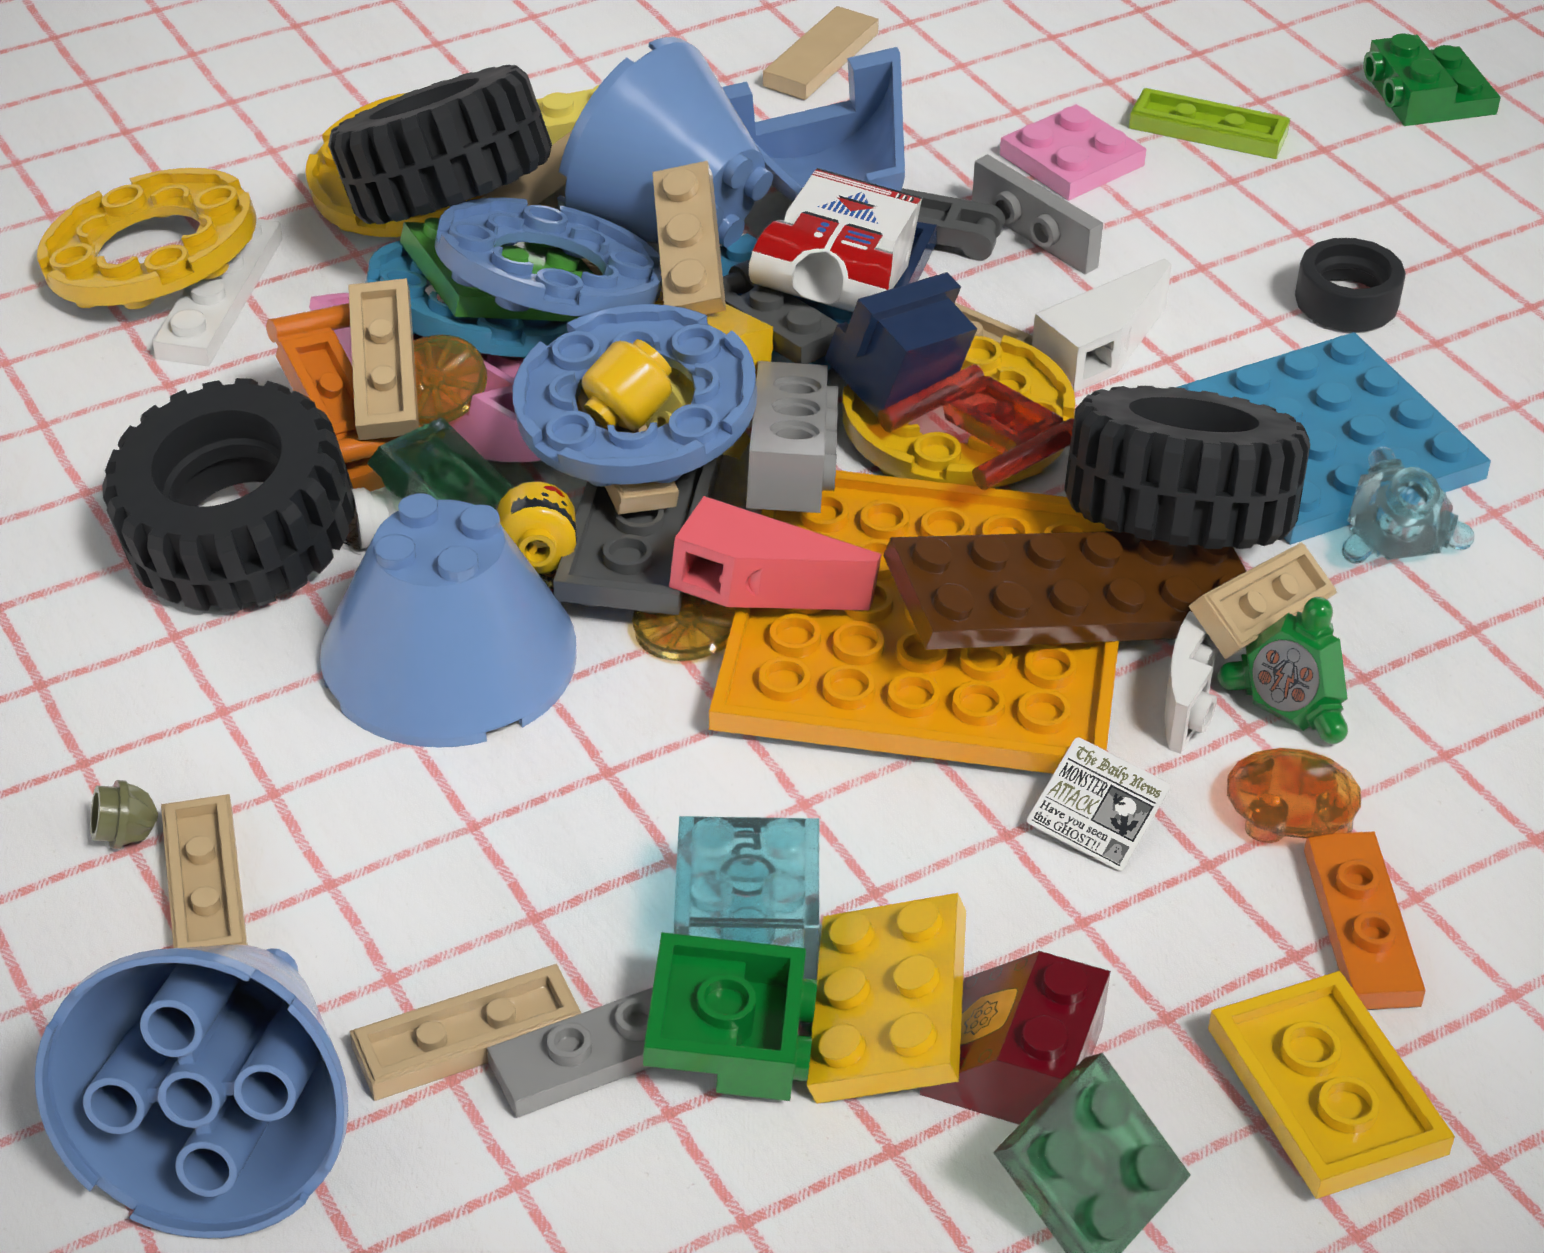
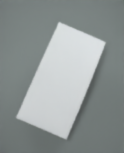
(1187, 697)

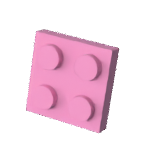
(1072, 151)

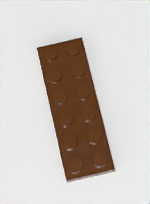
(1051, 586)

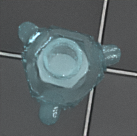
(1401, 513)

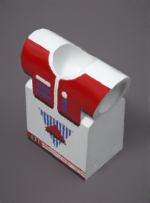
(837, 241)

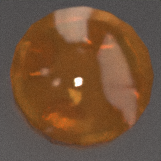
(1293, 794)

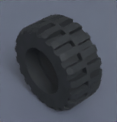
(440, 145)
(1186, 466)
(244, 546)

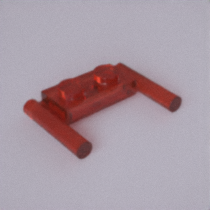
(992, 414)

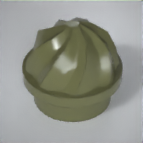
(121, 814)

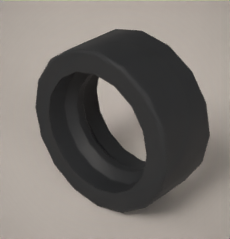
(1347, 307)

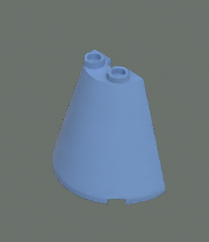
(848, 138)

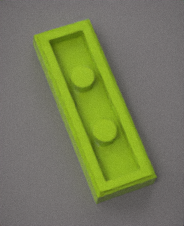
(1209, 123)

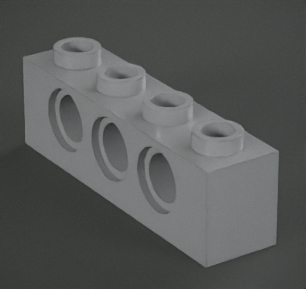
(792, 438)

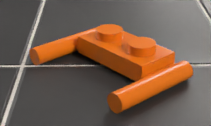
(322, 371)

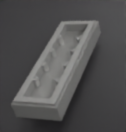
(1039, 214)
(572, 1054)

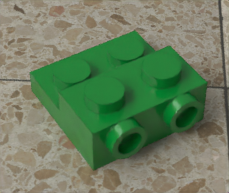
(1428, 83)
(731, 1013)

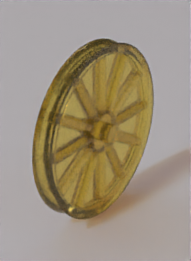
(446, 377)
(693, 634)

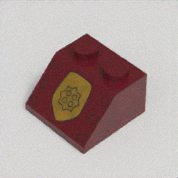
(1024, 1033)

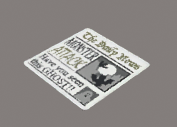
(1098, 803)

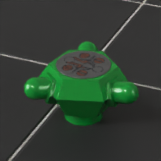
(1296, 671)

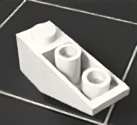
(1103, 326)

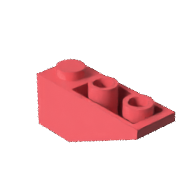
(767, 563)

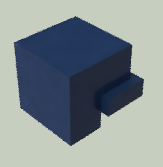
(902, 341)

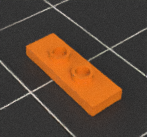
(1364, 919)

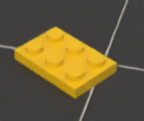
(888, 999)
(1330, 1084)

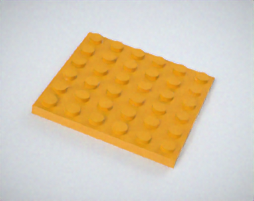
(865, 672)

